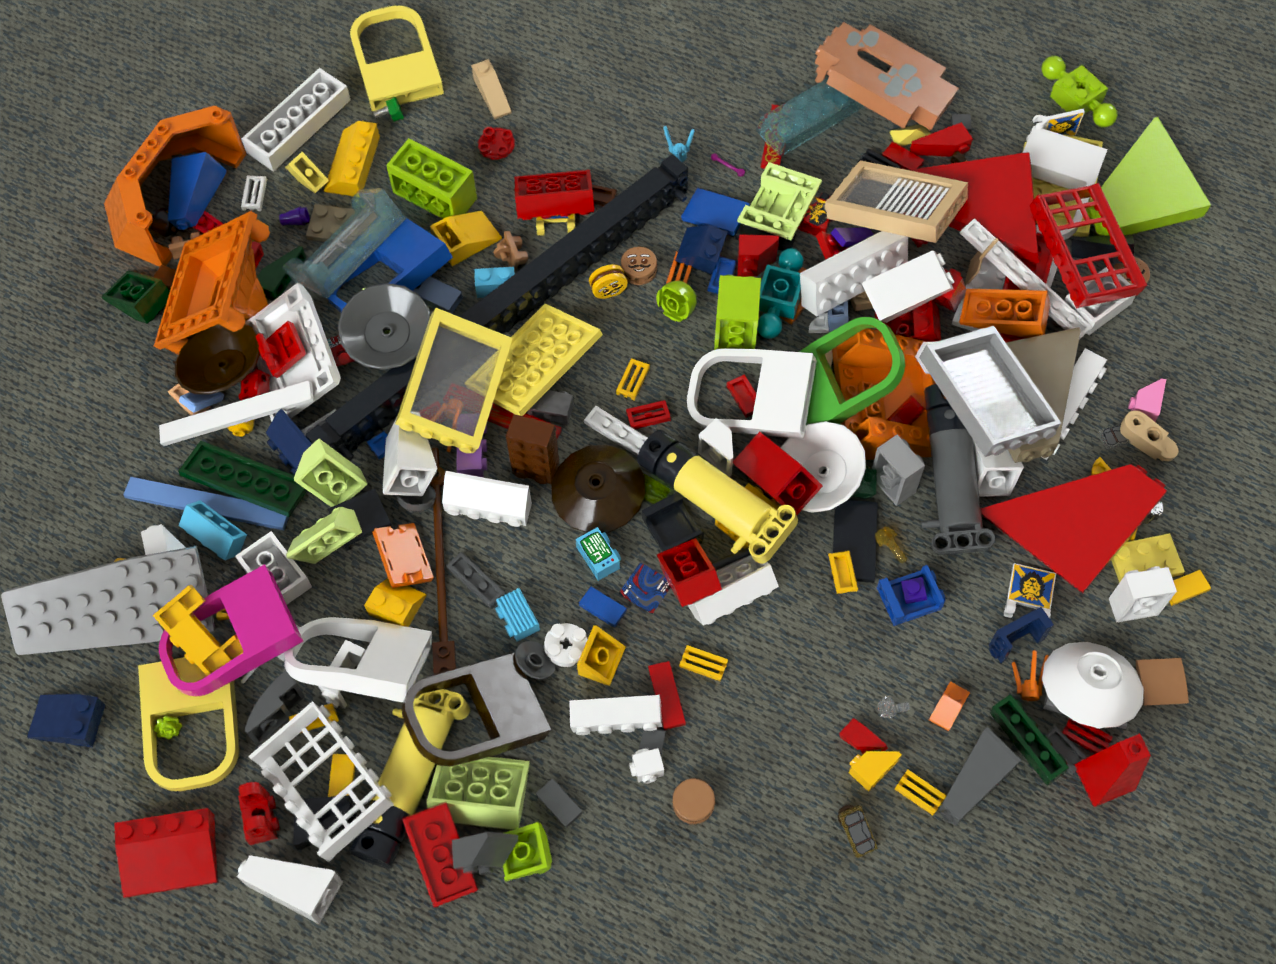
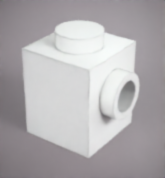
(647, 765)

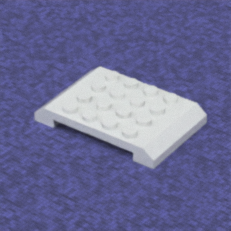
(318, 363)

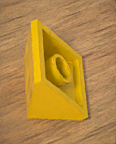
(600, 657)

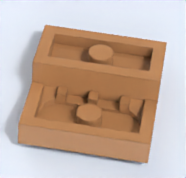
(1162, 681)

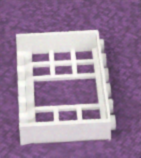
(296, 804)

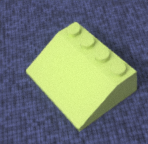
(482, 791)

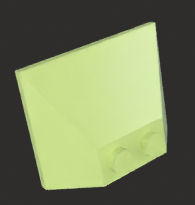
(780, 201)

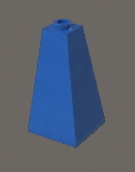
(192, 187)

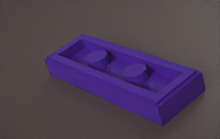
(851, 236)

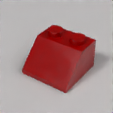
(756, 253)

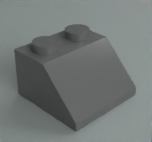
(482, 852)

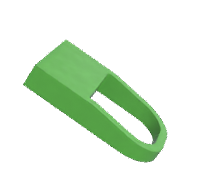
(826, 397)

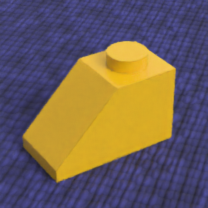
(873, 767)

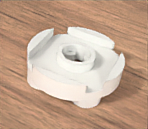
(561, 633)

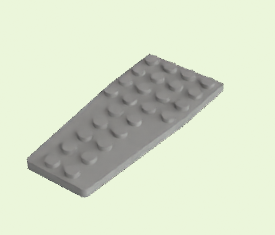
(101, 603)

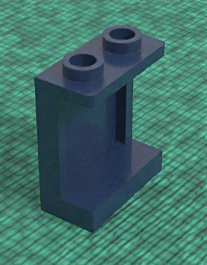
(1035, 623)

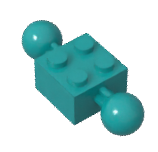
(780, 293)

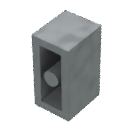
(553, 407)

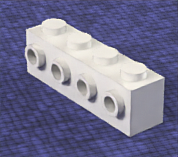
(615, 714)

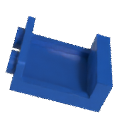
(894, 601)

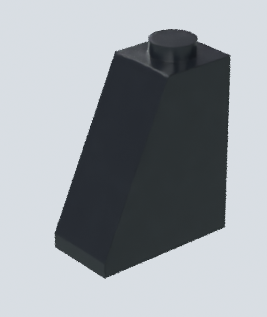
(300, 836)

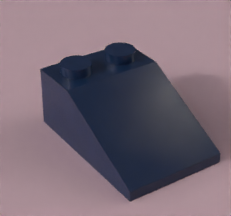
(67, 719)

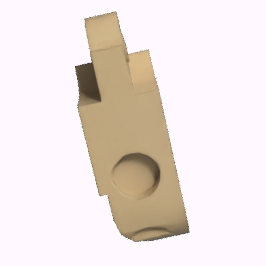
(1138, 427)

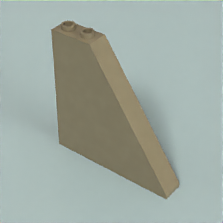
(1050, 366)

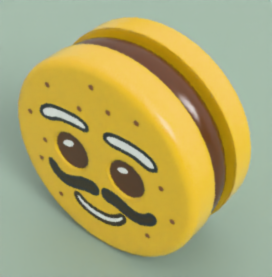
(608, 281)

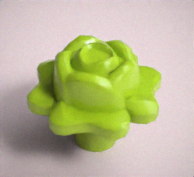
(167, 727)

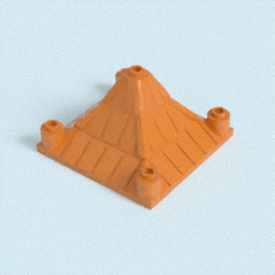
(214, 283)

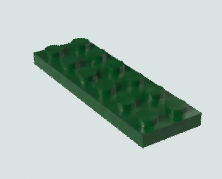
(243, 478)

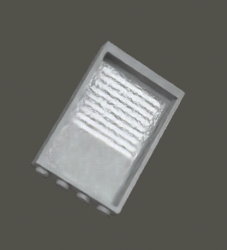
(989, 391)

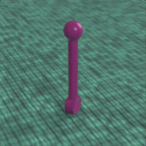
(740, 172)

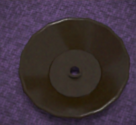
(216, 359)
(604, 505)

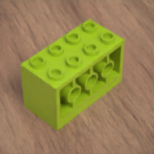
(431, 180)
(737, 312)

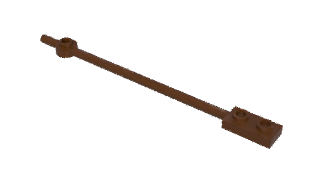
(443, 651)

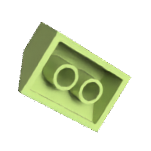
(329, 474)
(325, 536)

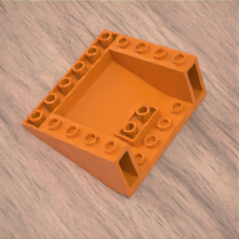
(864, 363)

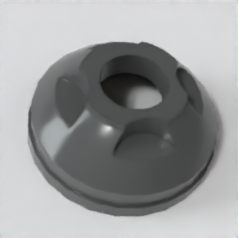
(424, 501)

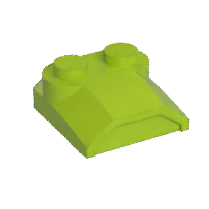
(529, 854)

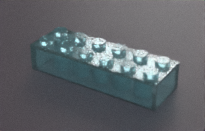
(805, 117)

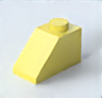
(307, 173)

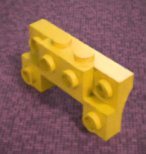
(192, 635)

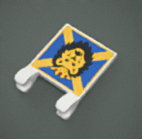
(1062, 123)
(1030, 588)

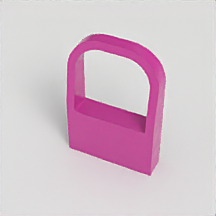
(260, 623)

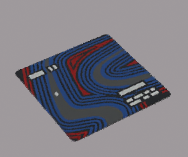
(645, 588)

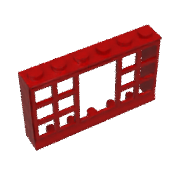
(1063, 258)

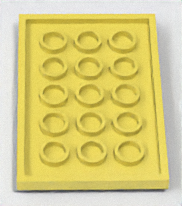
(541, 356)

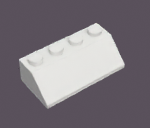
(486, 499)
(740, 586)

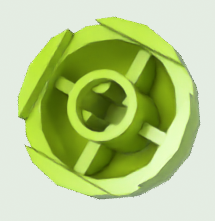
(677, 300)

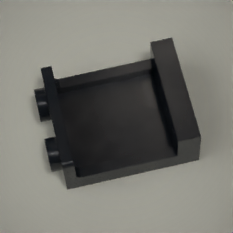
(368, 512)
(671, 523)

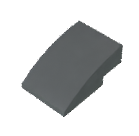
(272, 708)

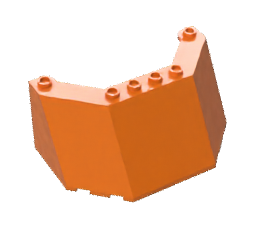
(198, 131)

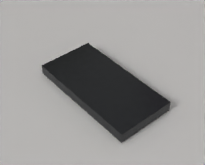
(855, 532)

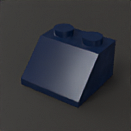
(701, 247)

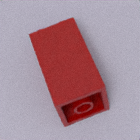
(777, 473)

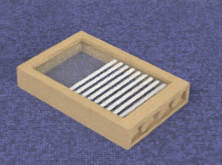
(897, 201)

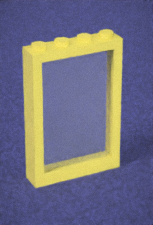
(454, 381)

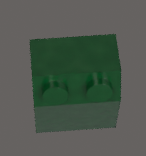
(138, 296)

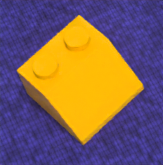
(394, 604)

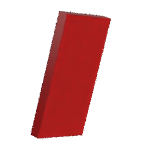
(431, 840)

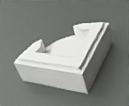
(819, 324)

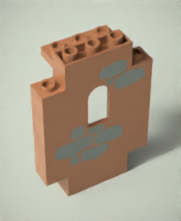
(904, 93)

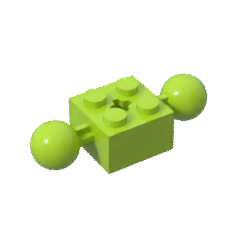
(1079, 91)

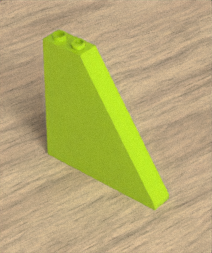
(1151, 186)

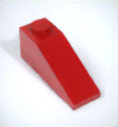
(943, 142)

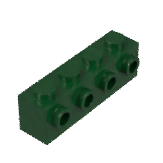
(1029, 740)

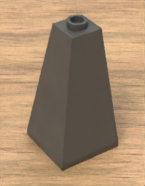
(982, 772)

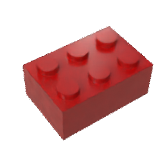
(689, 572)

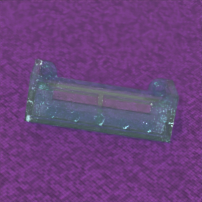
(350, 245)

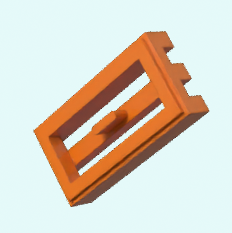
(678, 277)

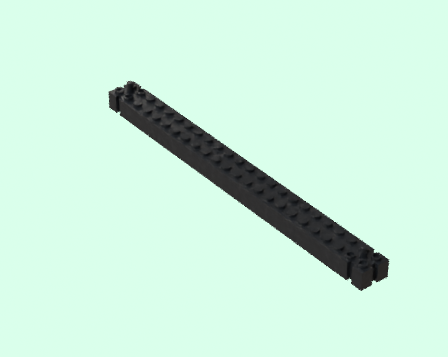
(517, 296)

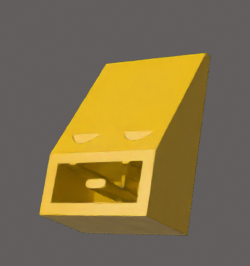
(465, 234)

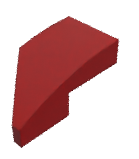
(861, 737)

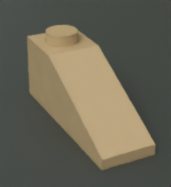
(490, 89)

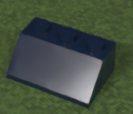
(287, 440)

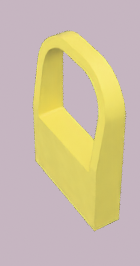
(403, 77)
(162, 698)

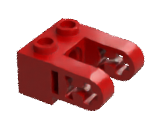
(252, 801)

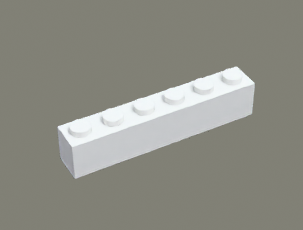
(1085, 372)

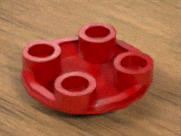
(496, 143)

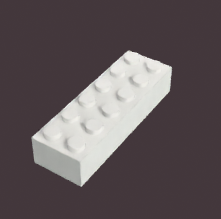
(296, 119)
(843, 274)

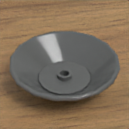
(378, 310)

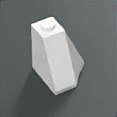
(159, 539)

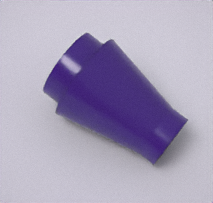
(297, 216)

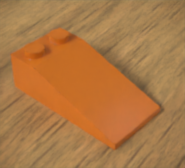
(1009, 311)

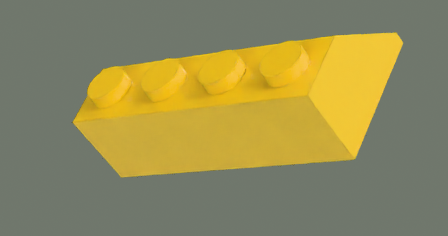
(353, 159)

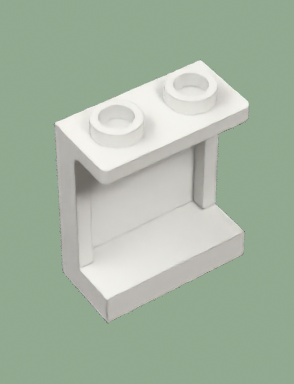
(347, 657)

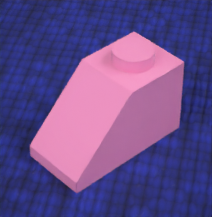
(1149, 399)

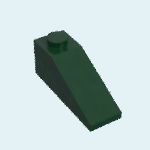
(274, 278)

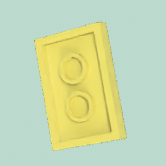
(1146, 554)

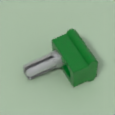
(393, 107)

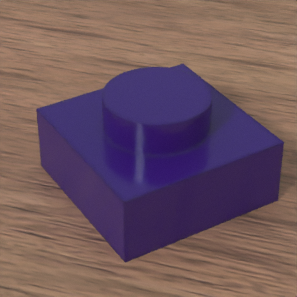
(914, 590)

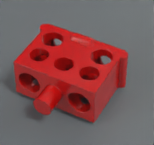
(255, 385)

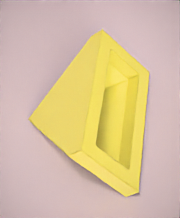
(908, 134)

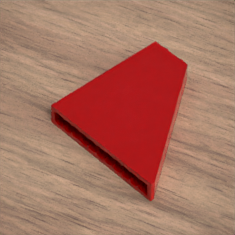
(998, 199)
(1081, 522)

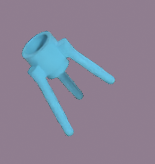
(679, 149)

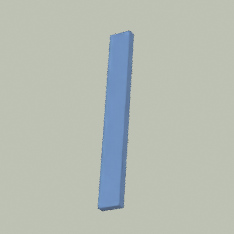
(226, 506)

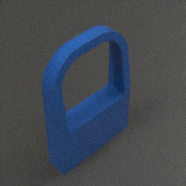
(409, 253)

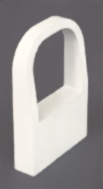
(1064, 163)
(781, 393)
(386, 668)

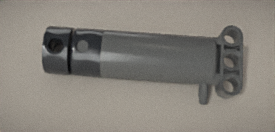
(953, 479)

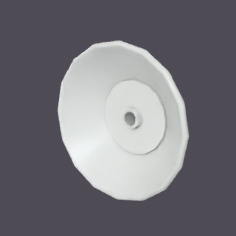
(834, 449)
(1090, 698)

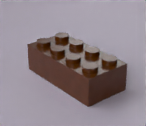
(532, 449)

